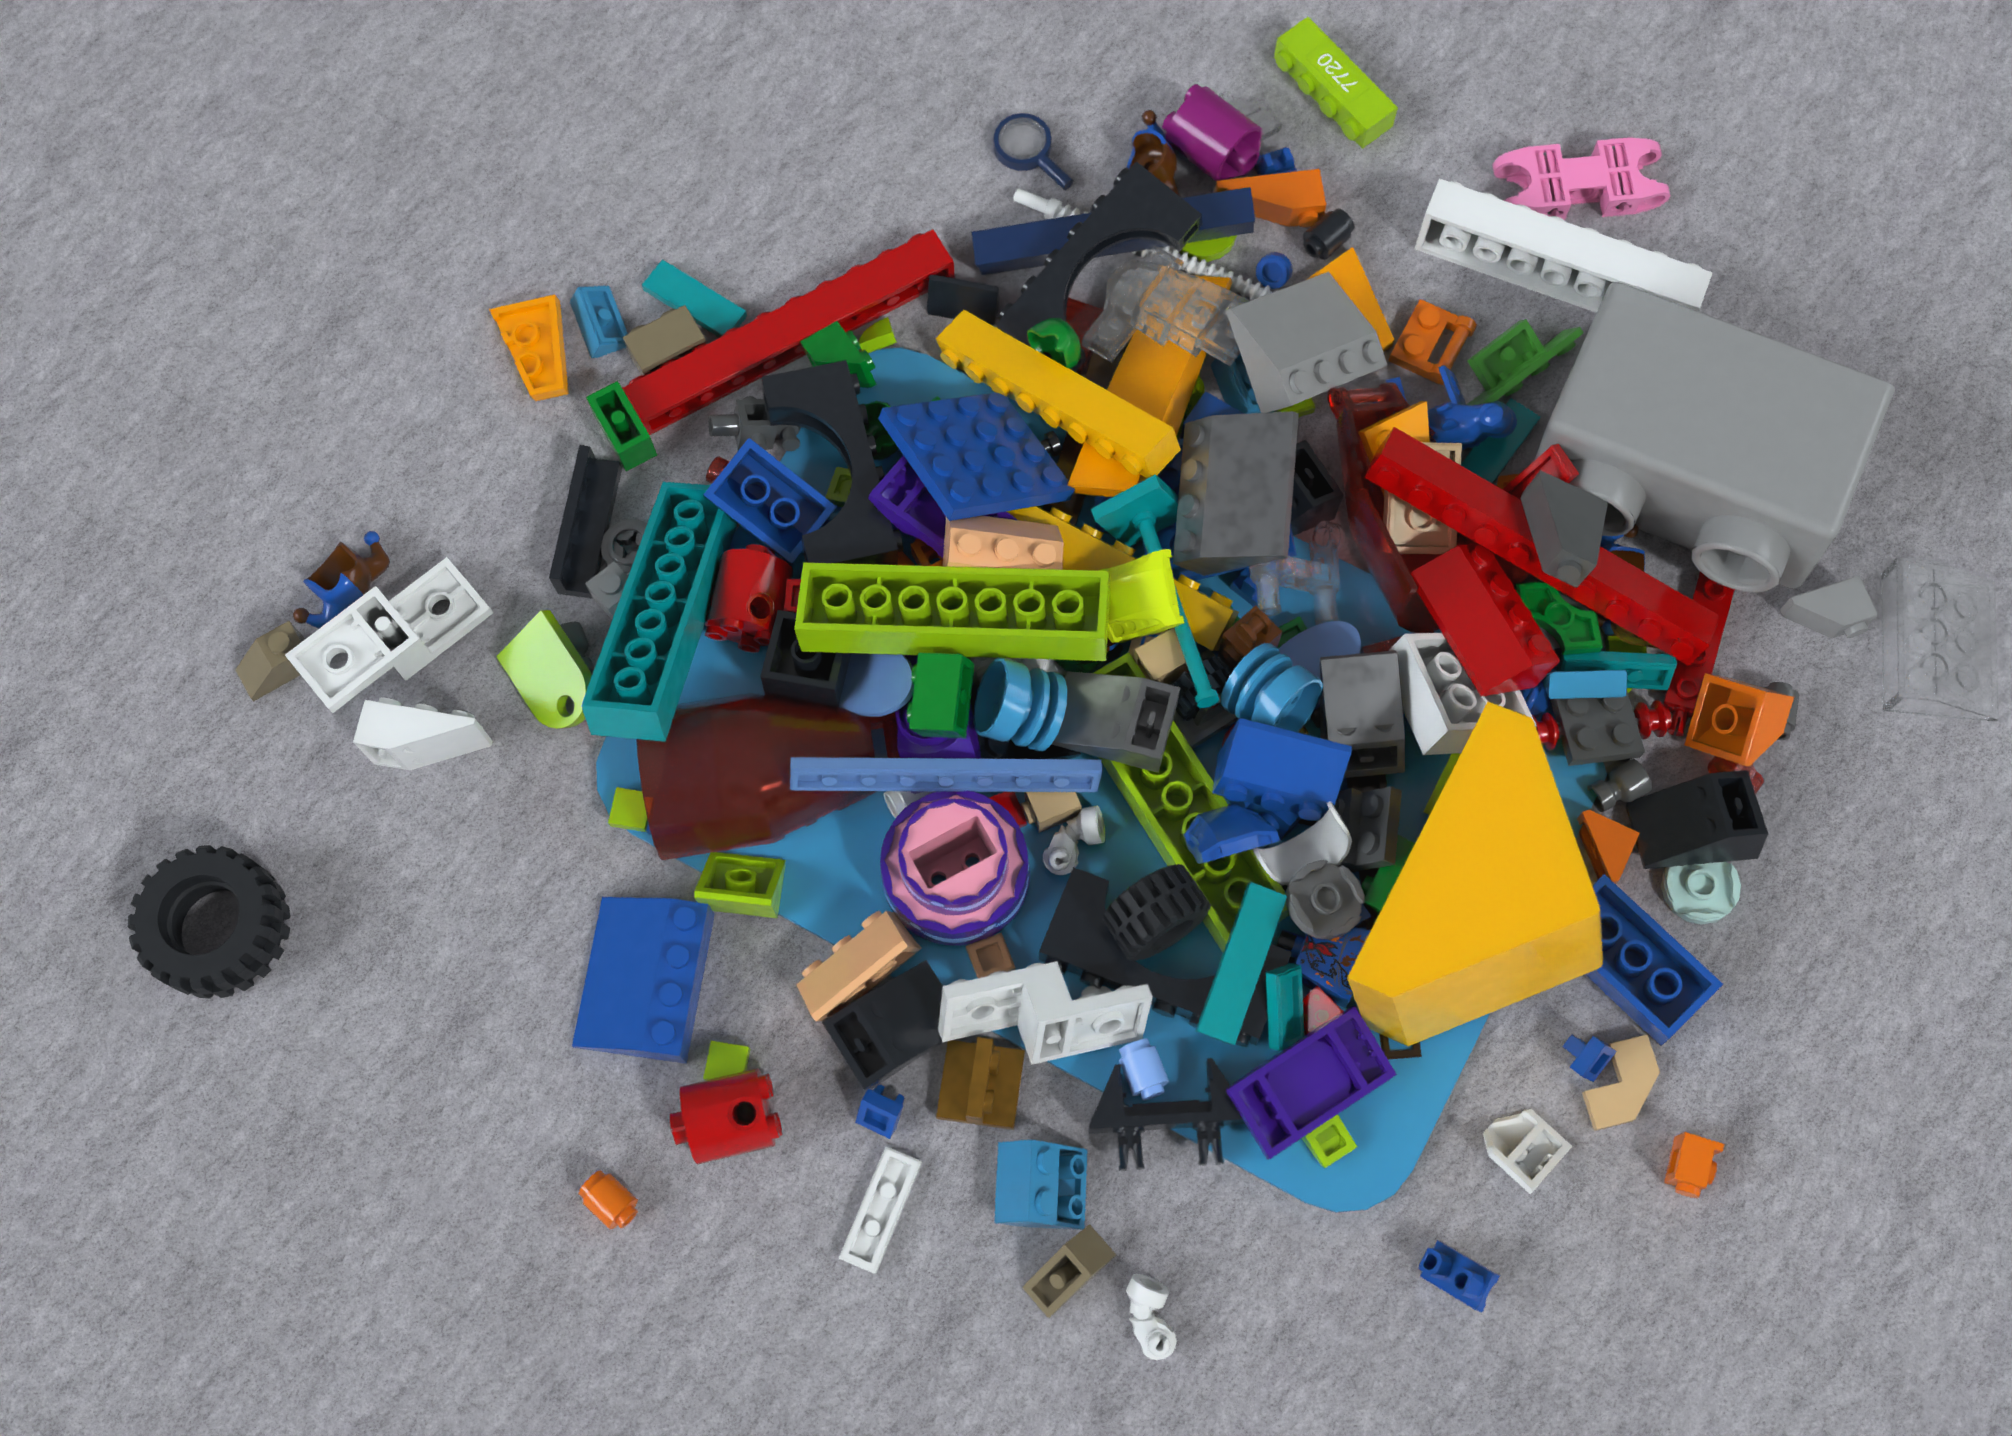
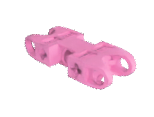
(1604, 177)

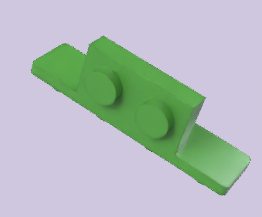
(1514, 357)

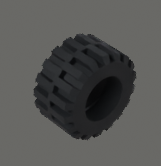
(1156, 912)

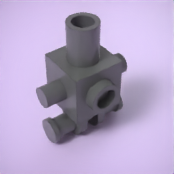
(752, 422)

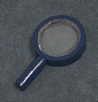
(1024, 144)

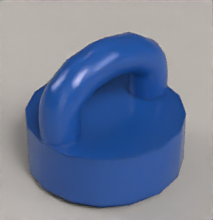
(1274, 270)
(1536, 699)

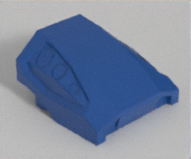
(1227, 833)

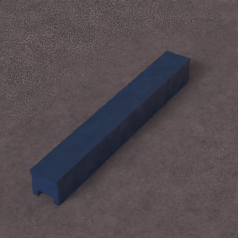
(1030, 243)

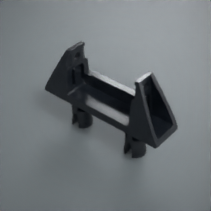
(1133, 1120)

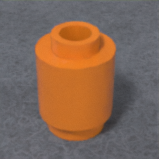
(608, 1200)

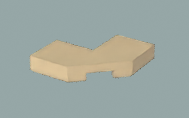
(1636, 1075)

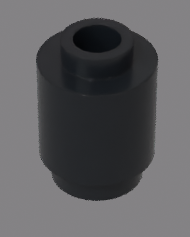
(1328, 234)

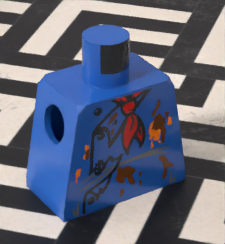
(1326, 961)

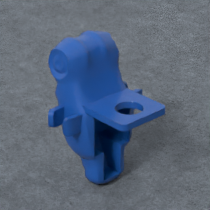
(1466, 423)

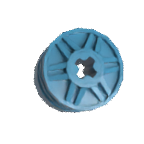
(1271, 690)
(1020, 704)

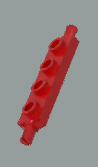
(1687, 680)

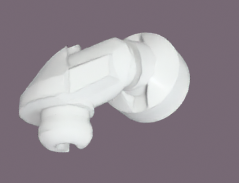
(1063, 849)
(1153, 1333)

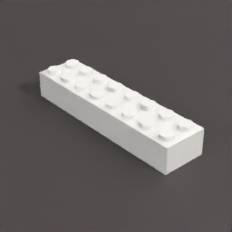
(1547, 251)

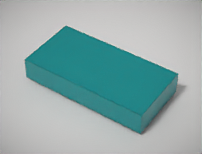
(1285, 1006)

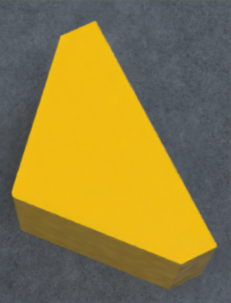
(1486, 898)

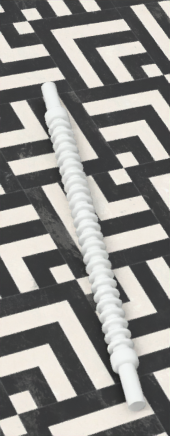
(1054, 209)

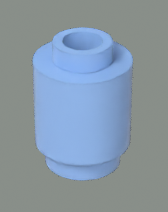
(1143, 1069)

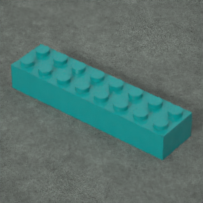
(659, 616)

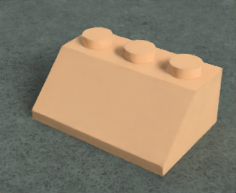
(1002, 544)
(856, 965)

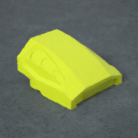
(1142, 598)

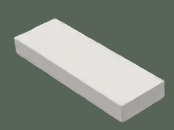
(880, 1210)

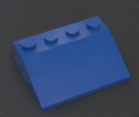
(644, 977)

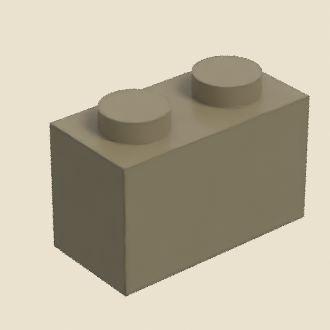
(663, 340)

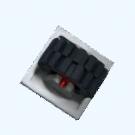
(1202, 723)

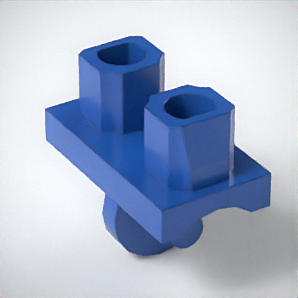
(1458, 1275)

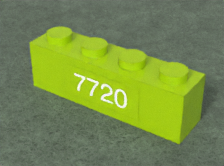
(1334, 82)

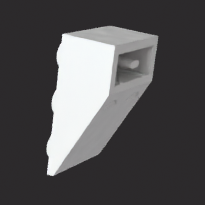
(415, 736)

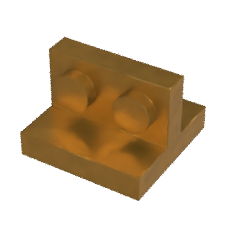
(980, 1083)

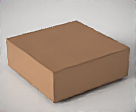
(990, 956)

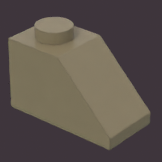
(265, 662)
(1069, 1270)

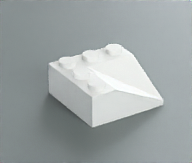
(1440, 695)

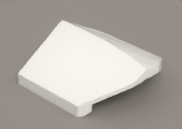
(1525, 1147)

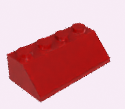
(1484, 620)

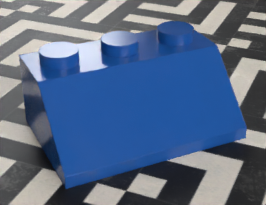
(769, 500)
(1280, 769)

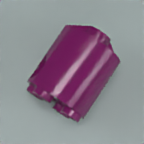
(1213, 134)

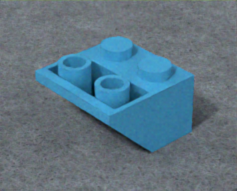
(1041, 1185)

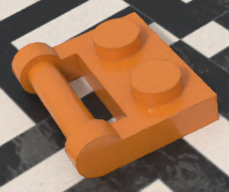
(1422, 336)

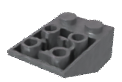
(1364, 711)
(1118, 718)

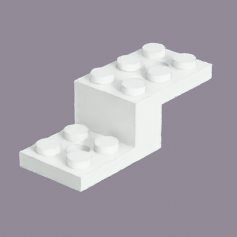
(388, 634)
(1044, 1012)

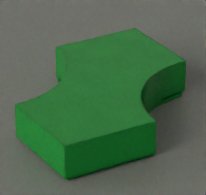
(1572, 628)

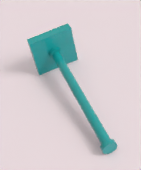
(1137, 517)

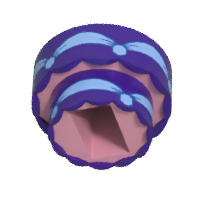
(937, 839)

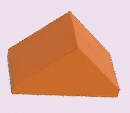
(1606, 843)

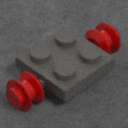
(1601, 728)

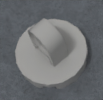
(1324, 900)

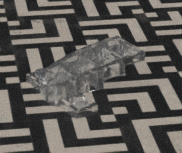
(1164, 306)

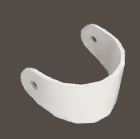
(1323, 841)

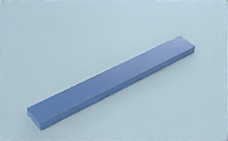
(944, 774)

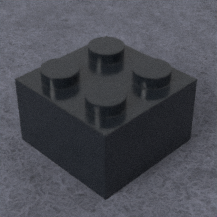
(798, 674)

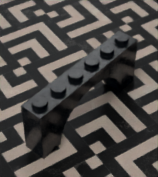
(1132, 210)
(827, 404)
(1087, 948)

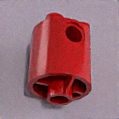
(747, 596)
(712, 1119)

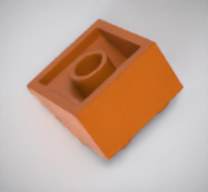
(1737, 719)

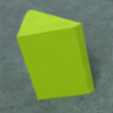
(741, 884)

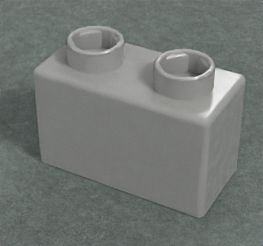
(1715, 438)

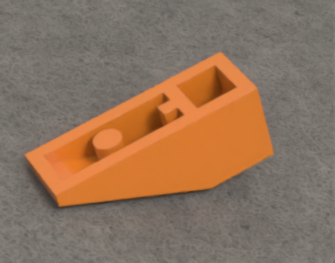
(1284, 197)

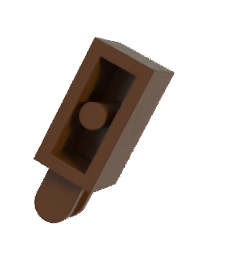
(1247, 634)

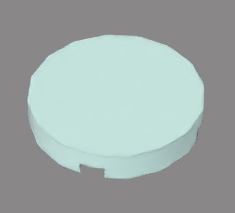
(1701, 891)

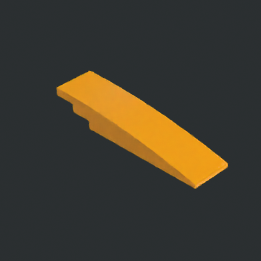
(1153, 380)

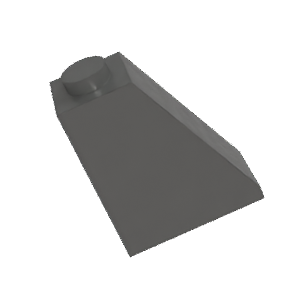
(1564, 527)

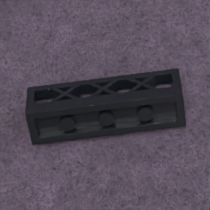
(584, 523)

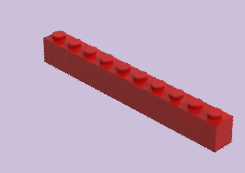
(775, 336)
(1500, 525)

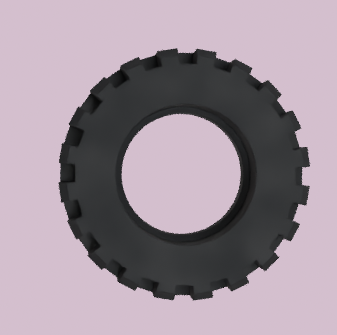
(172, 894)

